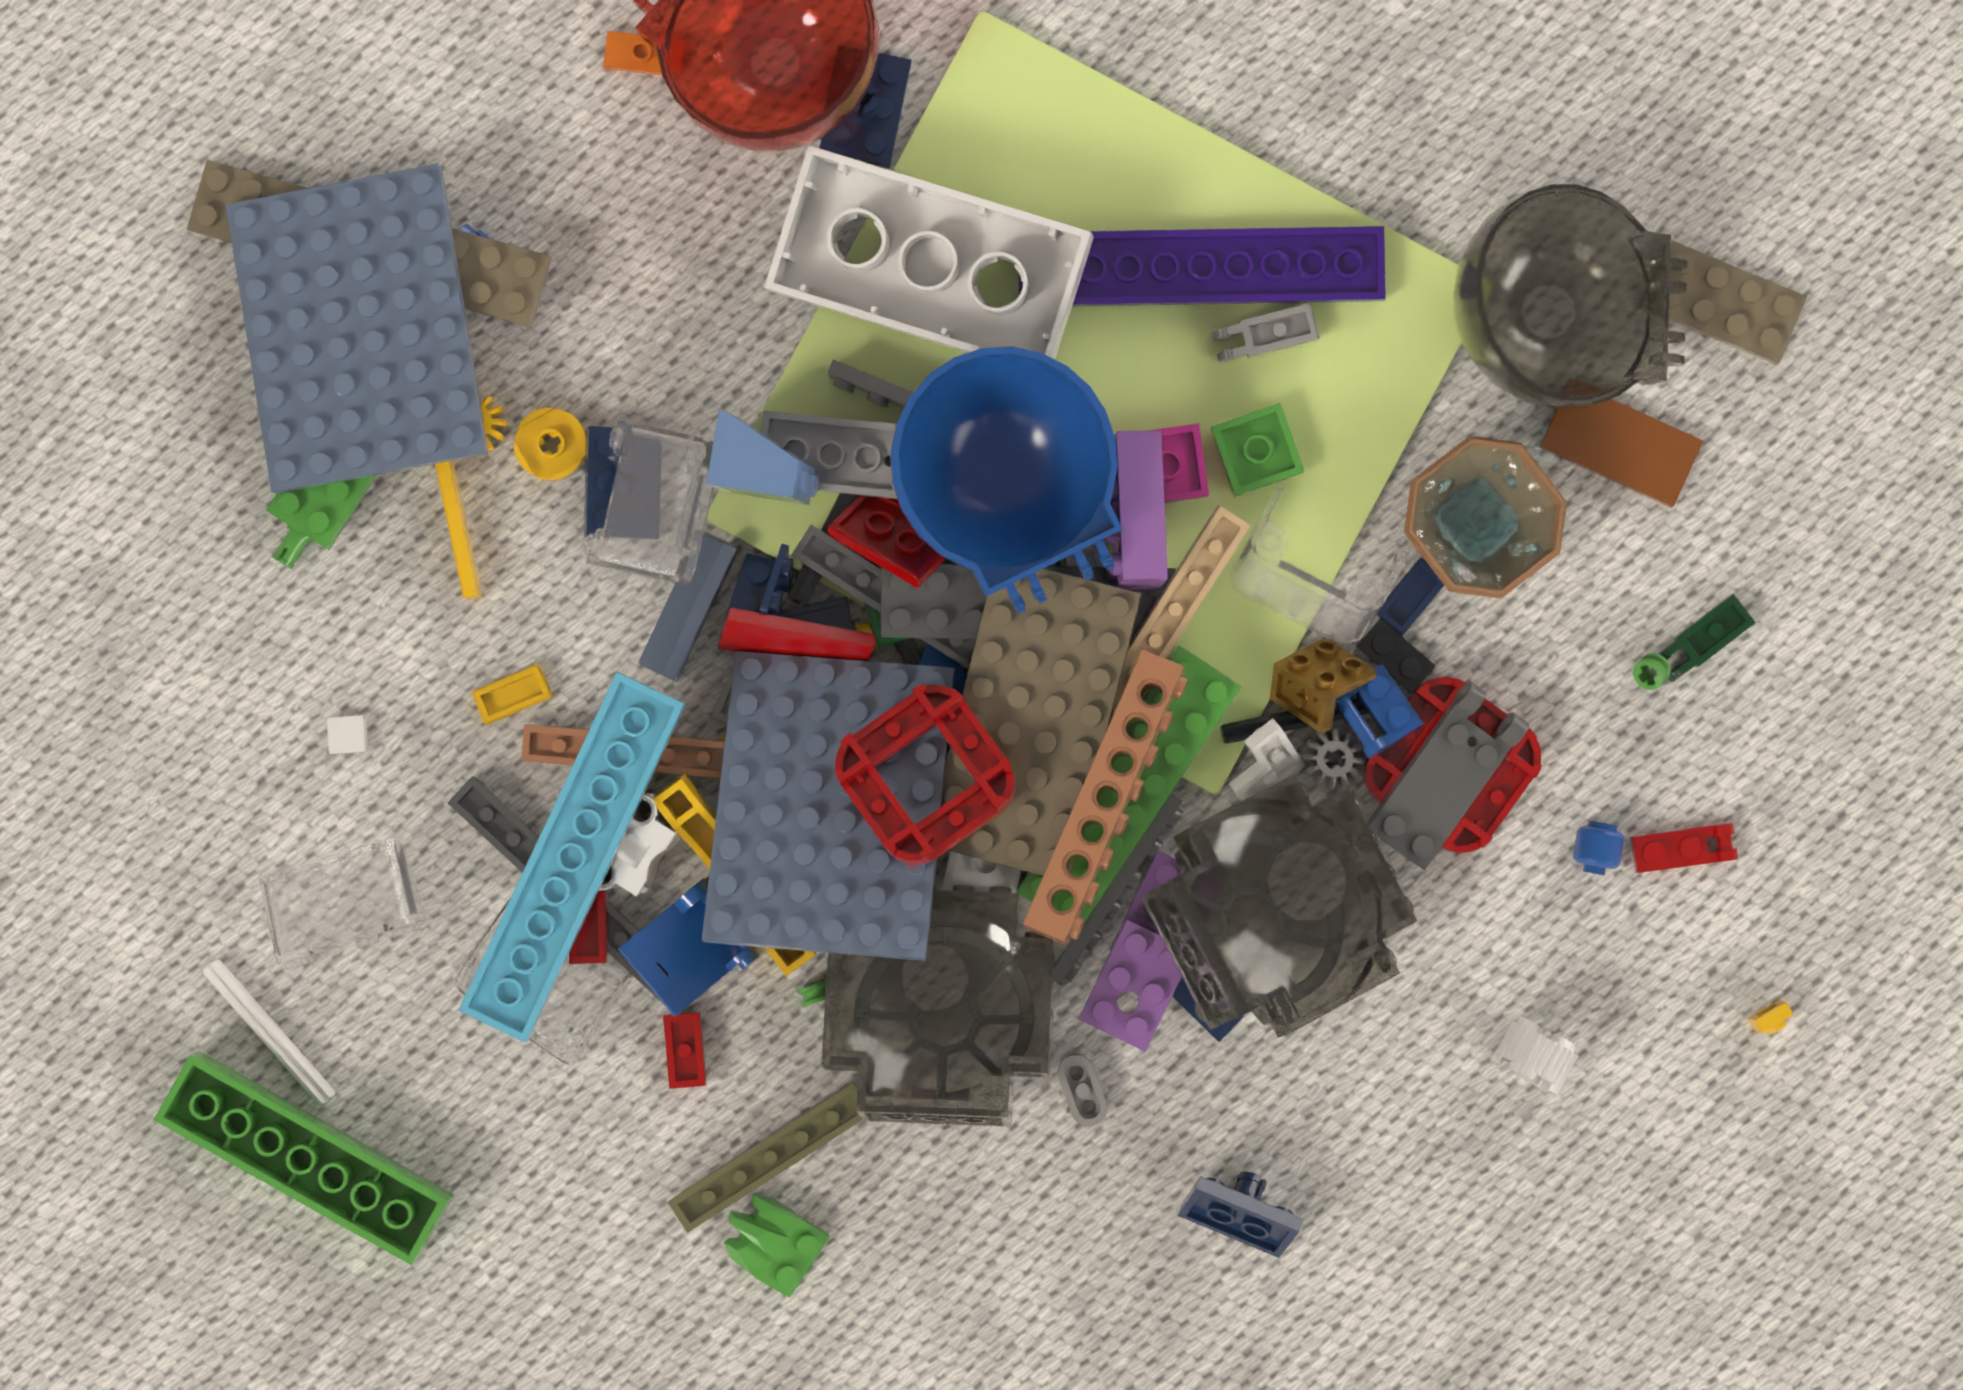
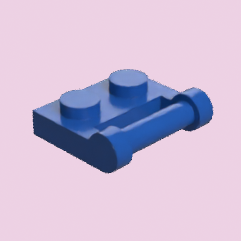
(1387, 709)

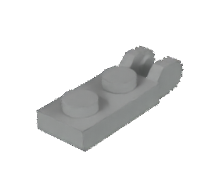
(1270, 332)

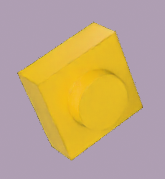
(1771, 1018)

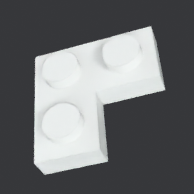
(1274, 762)

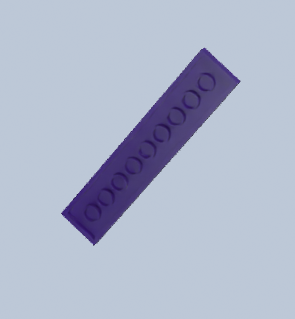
(1233, 266)

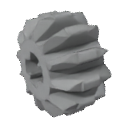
(1334, 771)

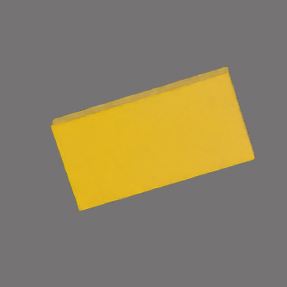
(512, 694)

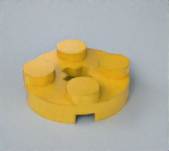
(531, 438)

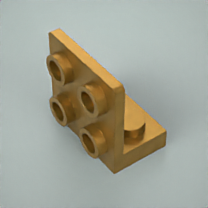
(1314, 679)

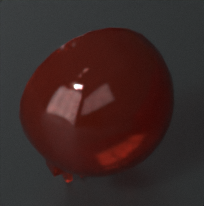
(765, 68)

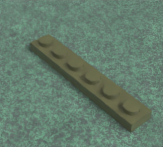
(767, 1158)

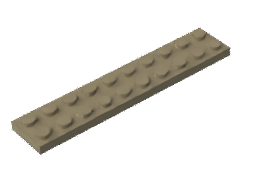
(493, 274)

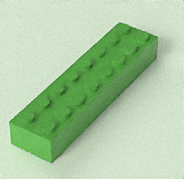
(1193, 720)
(304, 1157)

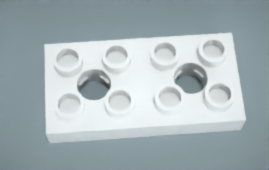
(927, 258)

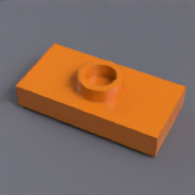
(630, 54)

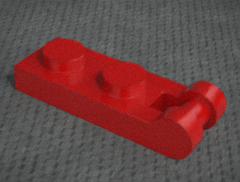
(1682, 848)

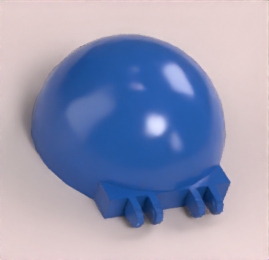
(1007, 467)

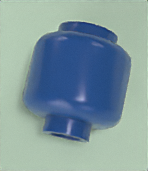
(1598, 847)

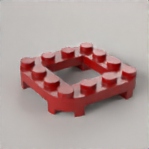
(895, 730)
(1500, 791)

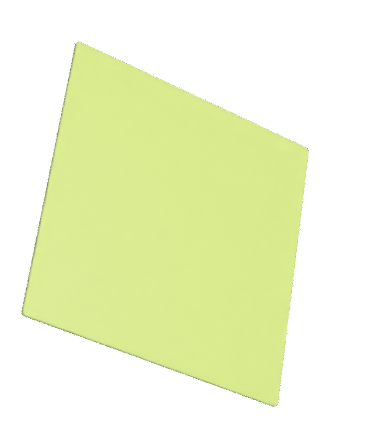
(1094, 155)

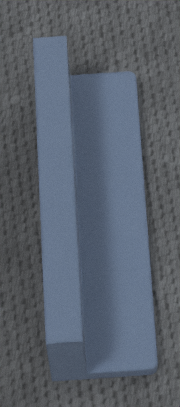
(688, 611)

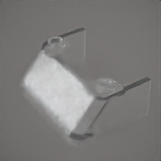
(1302, 597)

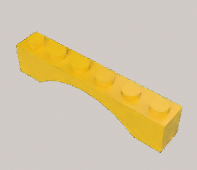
(695, 824)

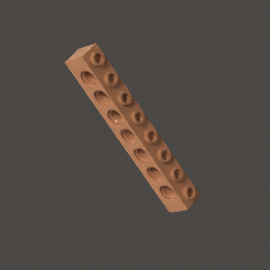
(1148, 673)

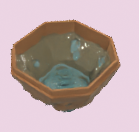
(1519, 509)

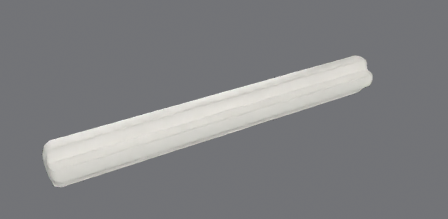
(269, 1032)

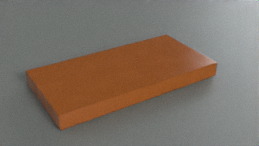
(1624, 448)

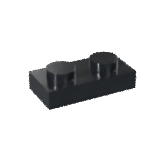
(1397, 655)

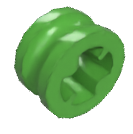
(1649, 681)
(813, 993)

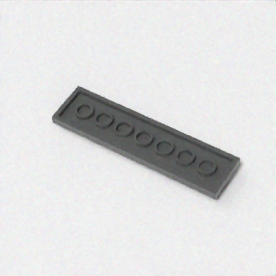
(953, 603)

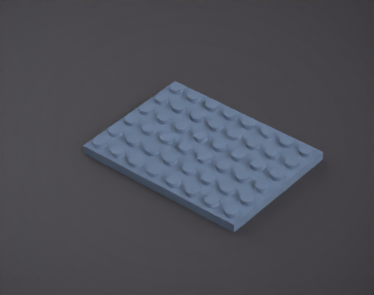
(356, 328)
(788, 843)

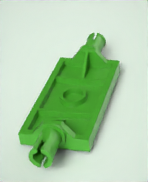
(315, 515)

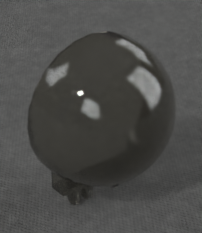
(1567, 298)

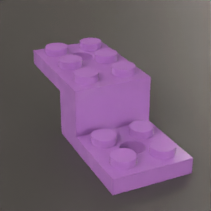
(1138, 965)

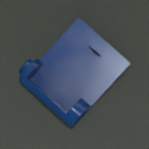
(677, 947)

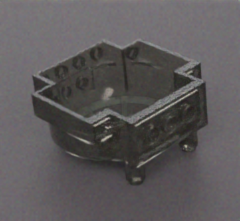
(1280, 909)
(949, 1030)

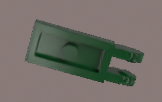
(1708, 635)

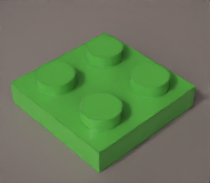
(1257, 449)

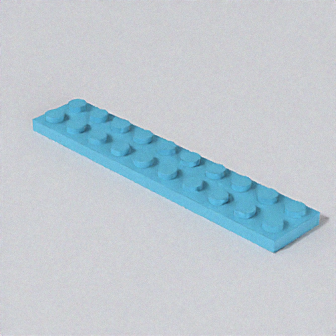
(572, 857)

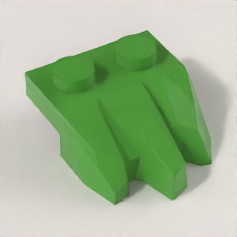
(774, 1243)

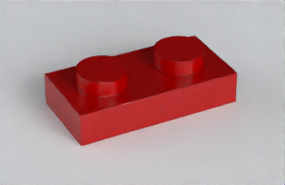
(685, 1050)

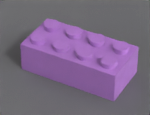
(1139, 505)

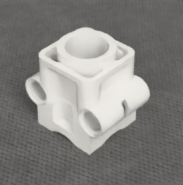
(641, 851)

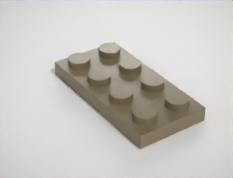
(1734, 305)

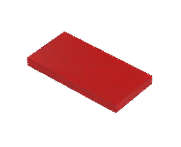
(786, 636)

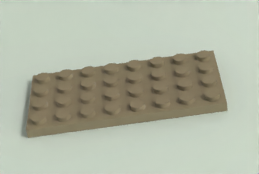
(1046, 699)

